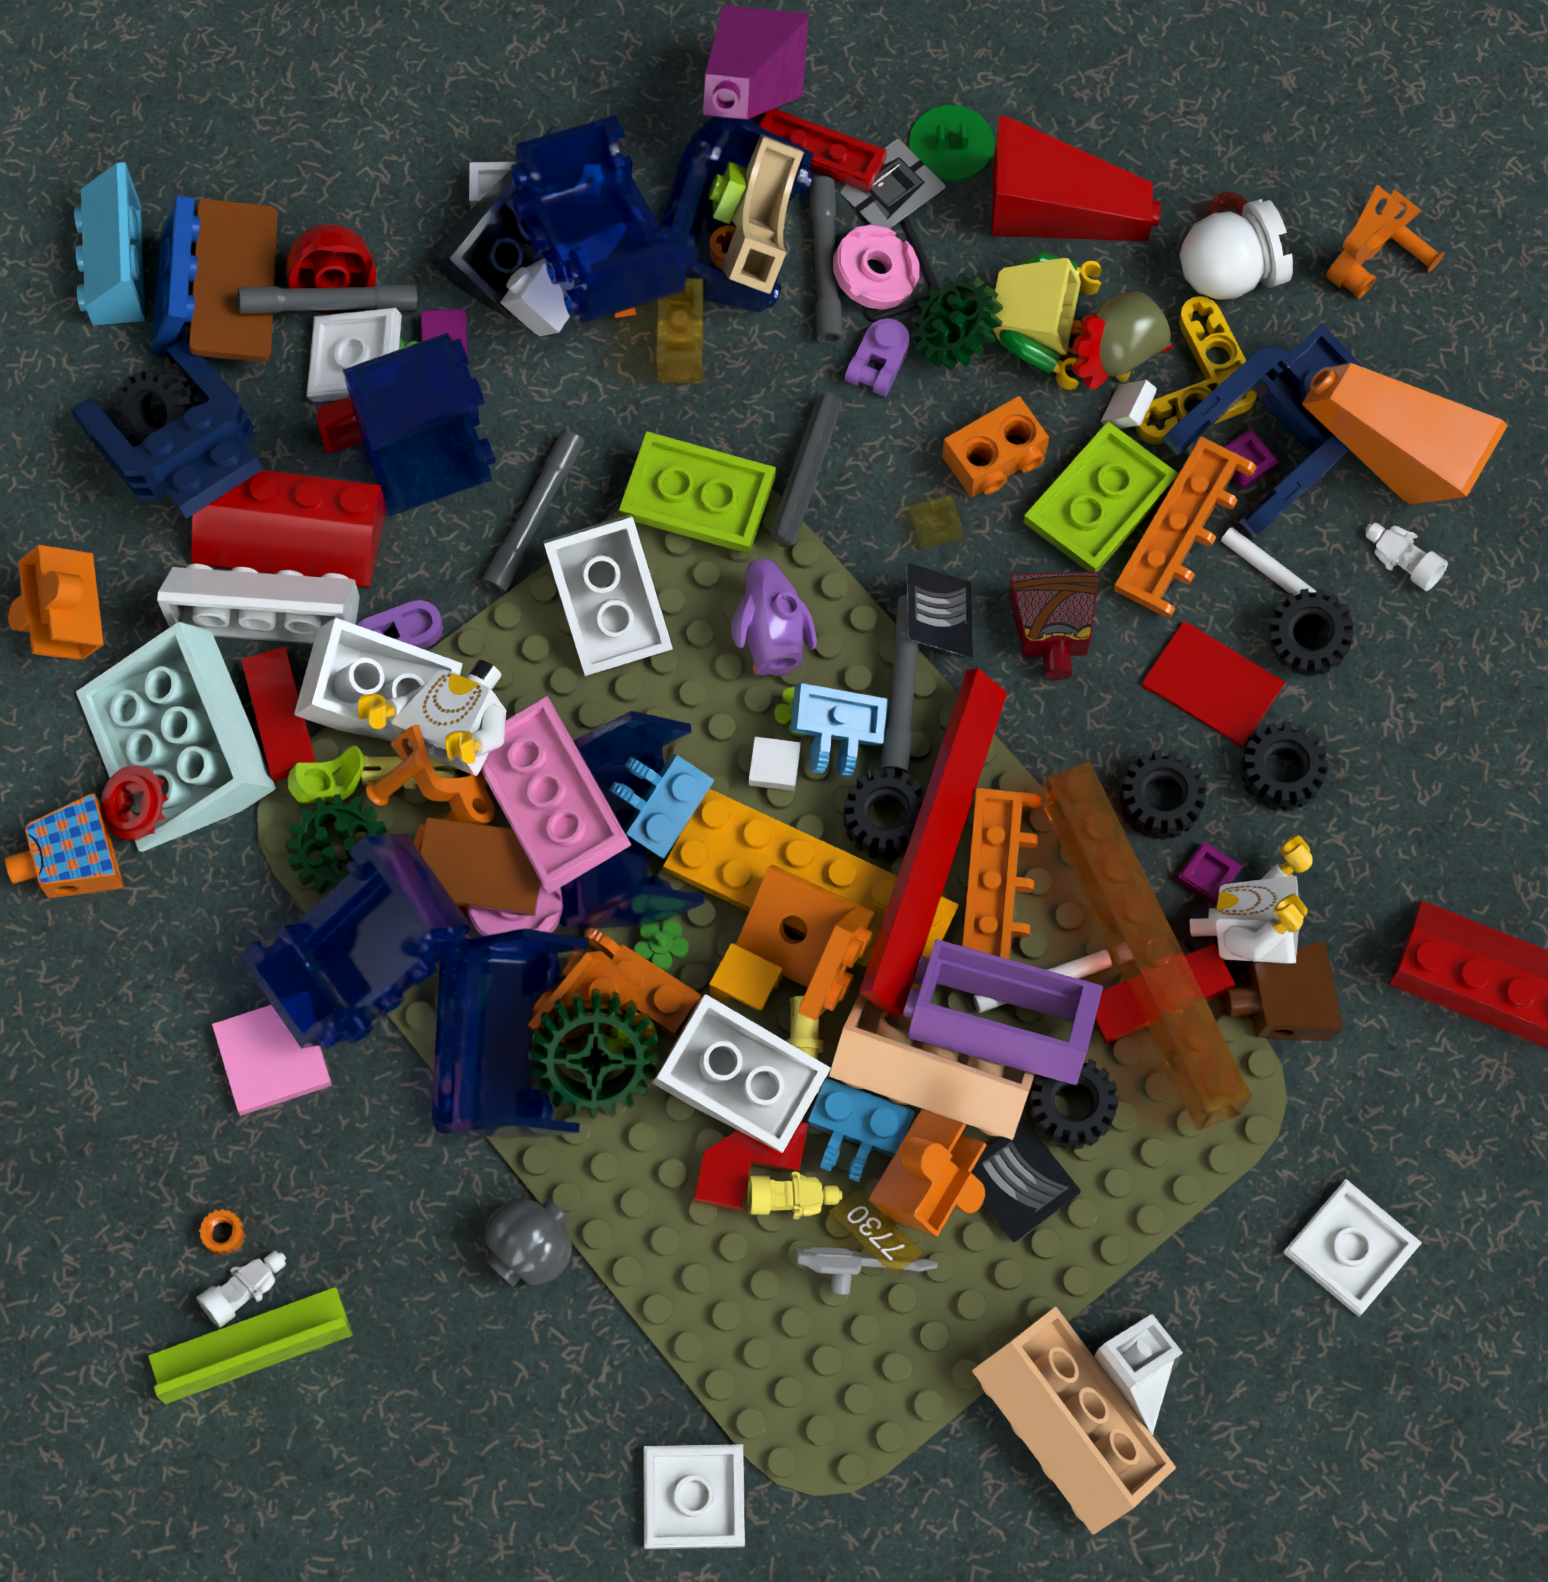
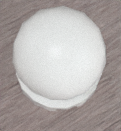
(1233, 252)

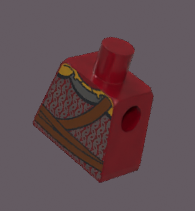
(1054, 617)

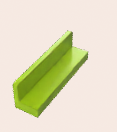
(249, 1345)

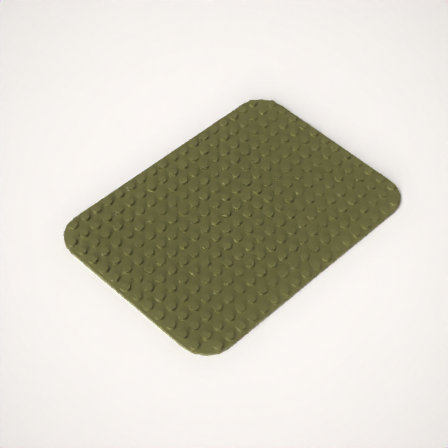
(801, 1376)

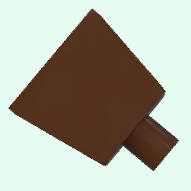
(1289, 998)

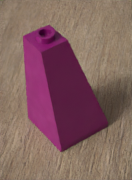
(755, 61)

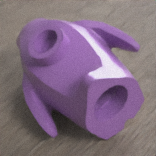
(772, 620)

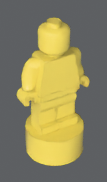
(800, 1194)

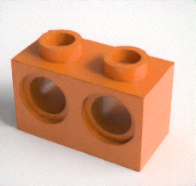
(988, 441)

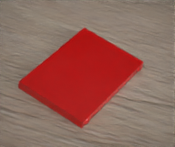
(1213, 683)

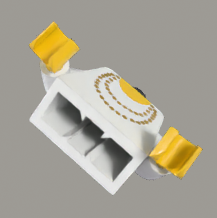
(455, 714)
(1259, 916)

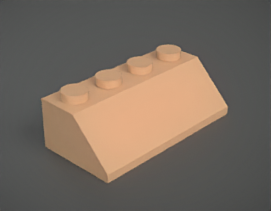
(952, 1084)
(1074, 1421)

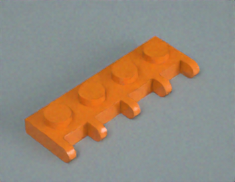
(1180, 524)
(994, 870)

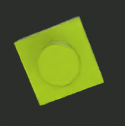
(727, 192)

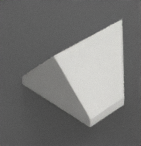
(1140, 1366)

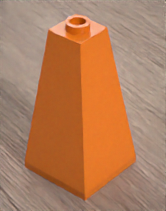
(1404, 434)

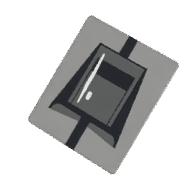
(898, 189)

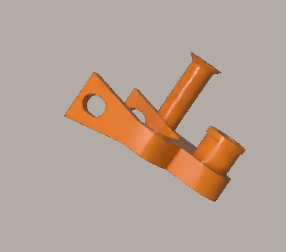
(1371, 235)
(465, 795)

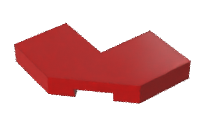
(729, 1162)

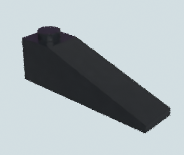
(488, 247)

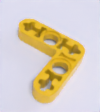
(1213, 373)

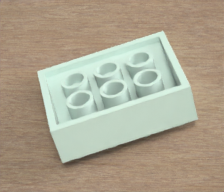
(182, 718)

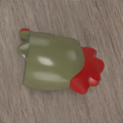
(1120, 338)

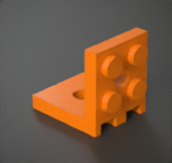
(832, 943)

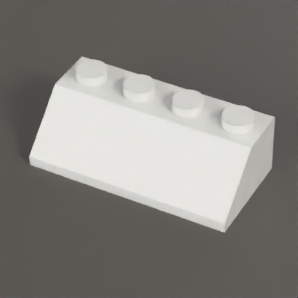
(255, 603)

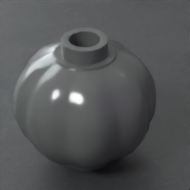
(528, 1241)

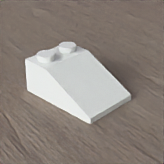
(608, 594)
(357, 662)
(741, 1074)

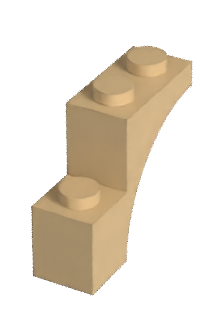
(758, 240)

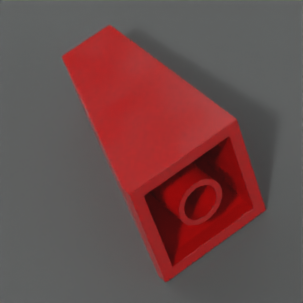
(1063, 192)

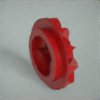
(118, 800)

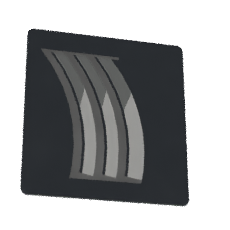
(939, 610)
(1022, 1182)

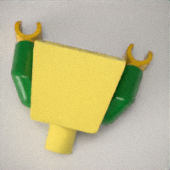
(1040, 310)

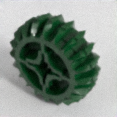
(575, 1053)

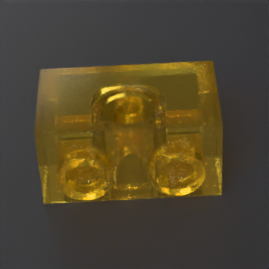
(681, 335)

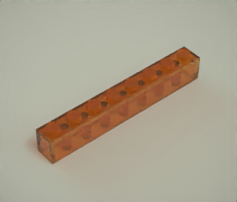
(1145, 947)

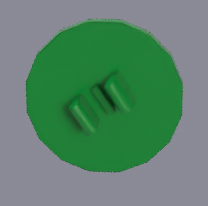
(952, 142)

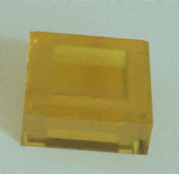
(936, 522)

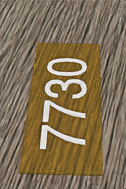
(876, 1232)

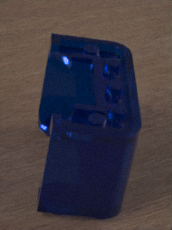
(595, 222)
(419, 422)
(360, 945)

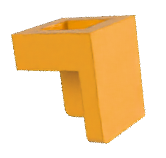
(744, 978)

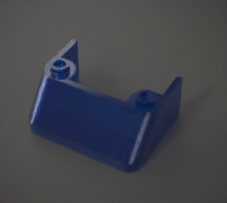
(619, 888)
(486, 1036)

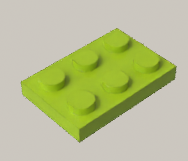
(697, 492)
(1100, 498)

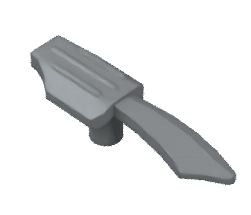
(844, 1263)

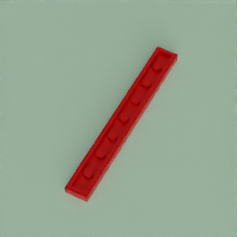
(933, 843)

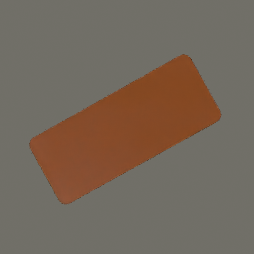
(232, 252)

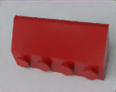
(292, 525)
(1476, 972)

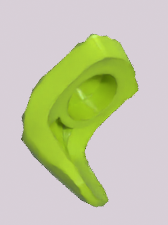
(327, 778)

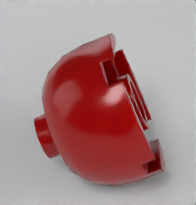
(330, 259)

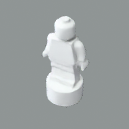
(1396, 548)
(248, 1282)

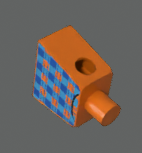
(68, 852)

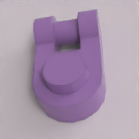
(886, 344)
(415, 621)

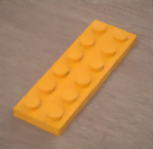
(732, 846)

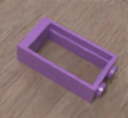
(1008, 983)

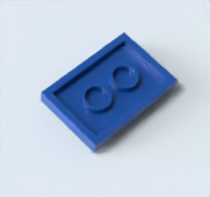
(174, 272)

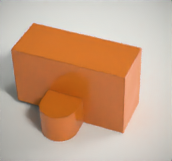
(58, 603)
(931, 1175)

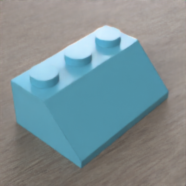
(111, 249)

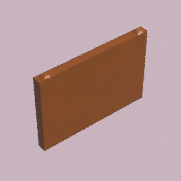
(481, 866)

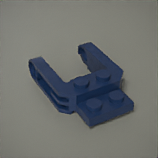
(1282, 385)
(190, 457)

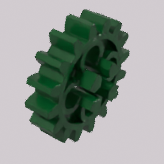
(973, 315)
(313, 837)

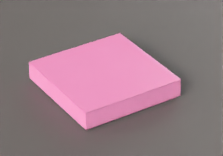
(266, 1060)

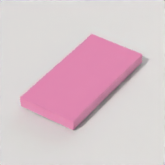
(551, 797)

